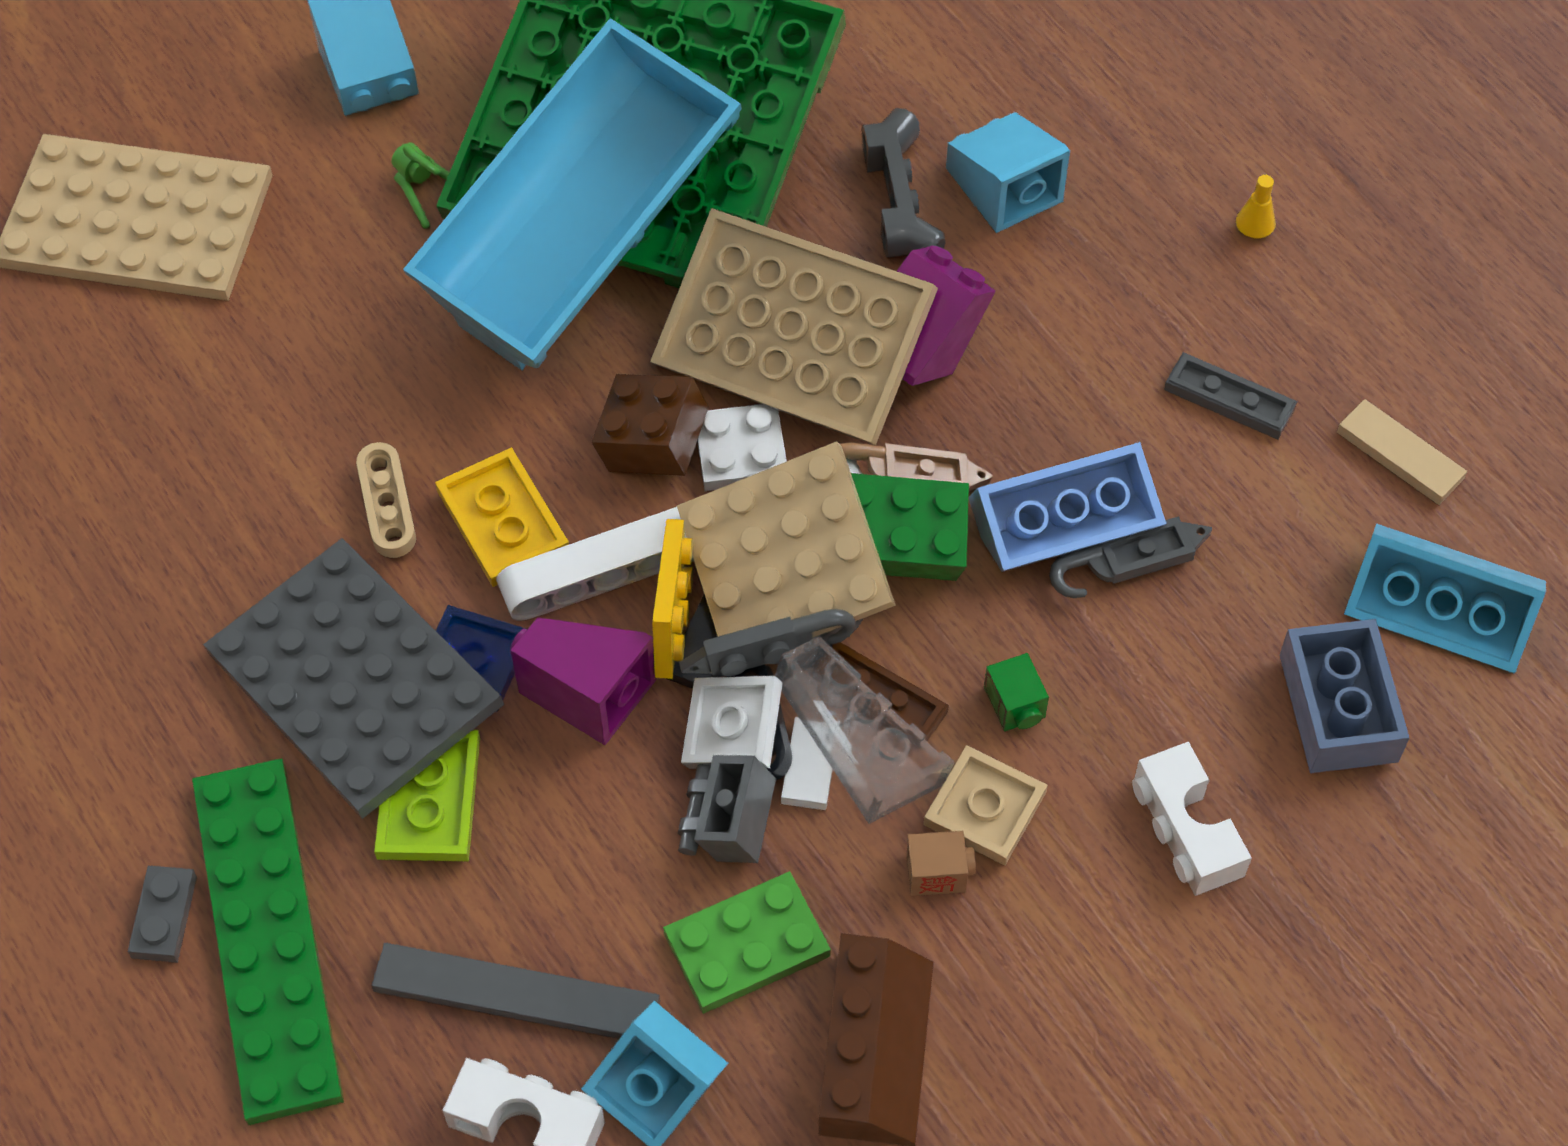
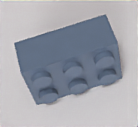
(1343, 696)

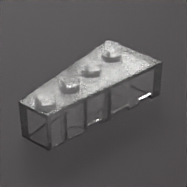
(859, 734)

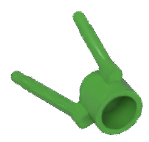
(415, 167)

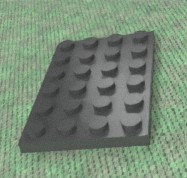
(353, 677)

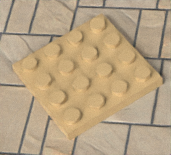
(786, 545)

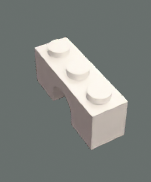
(1202, 853)
(490, 1095)

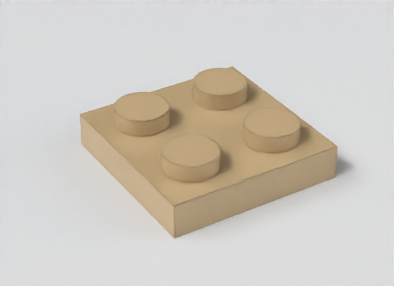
(986, 803)

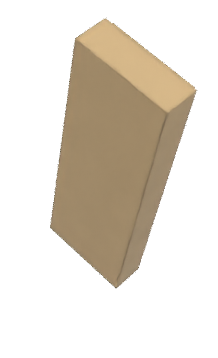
(1402, 451)

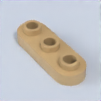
(383, 487)

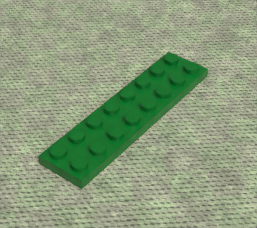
(266, 943)

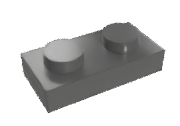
(162, 914)

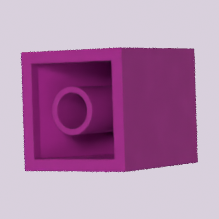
(952, 316)
(584, 672)

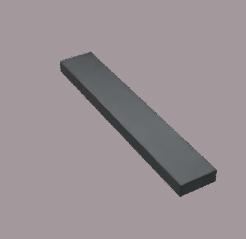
(508, 991)

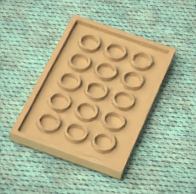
(134, 216)
(794, 325)

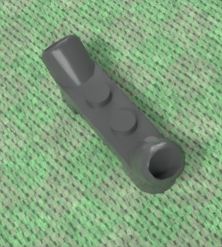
(883, 151)

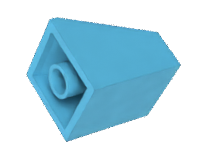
(363, 52)
(1009, 169)

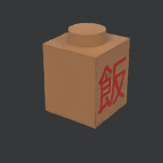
(939, 863)

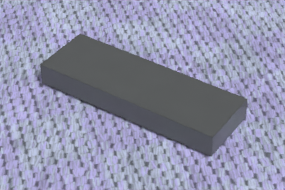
(1230, 395)

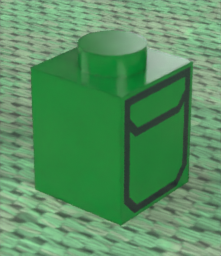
(1016, 692)

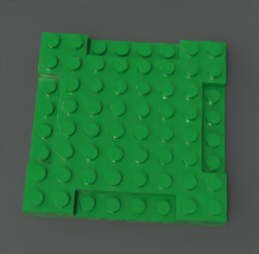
(755, 51)

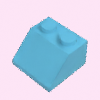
(654, 1075)

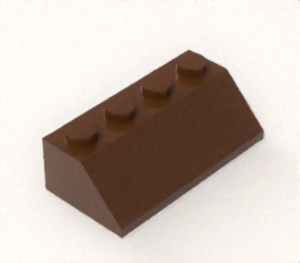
(876, 1042)

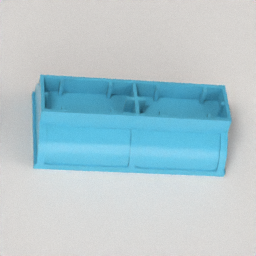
(571, 194)

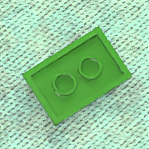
(746, 942)

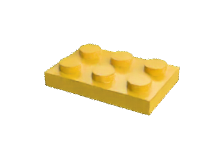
(500, 513)
(670, 609)

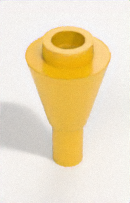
(1257, 215)

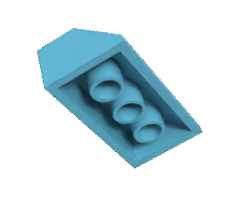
(1446, 598)

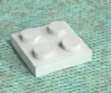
(739, 444)
(732, 718)

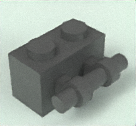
(728, 809)

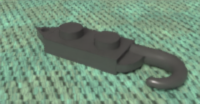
(1132, 555)
(764, 643)

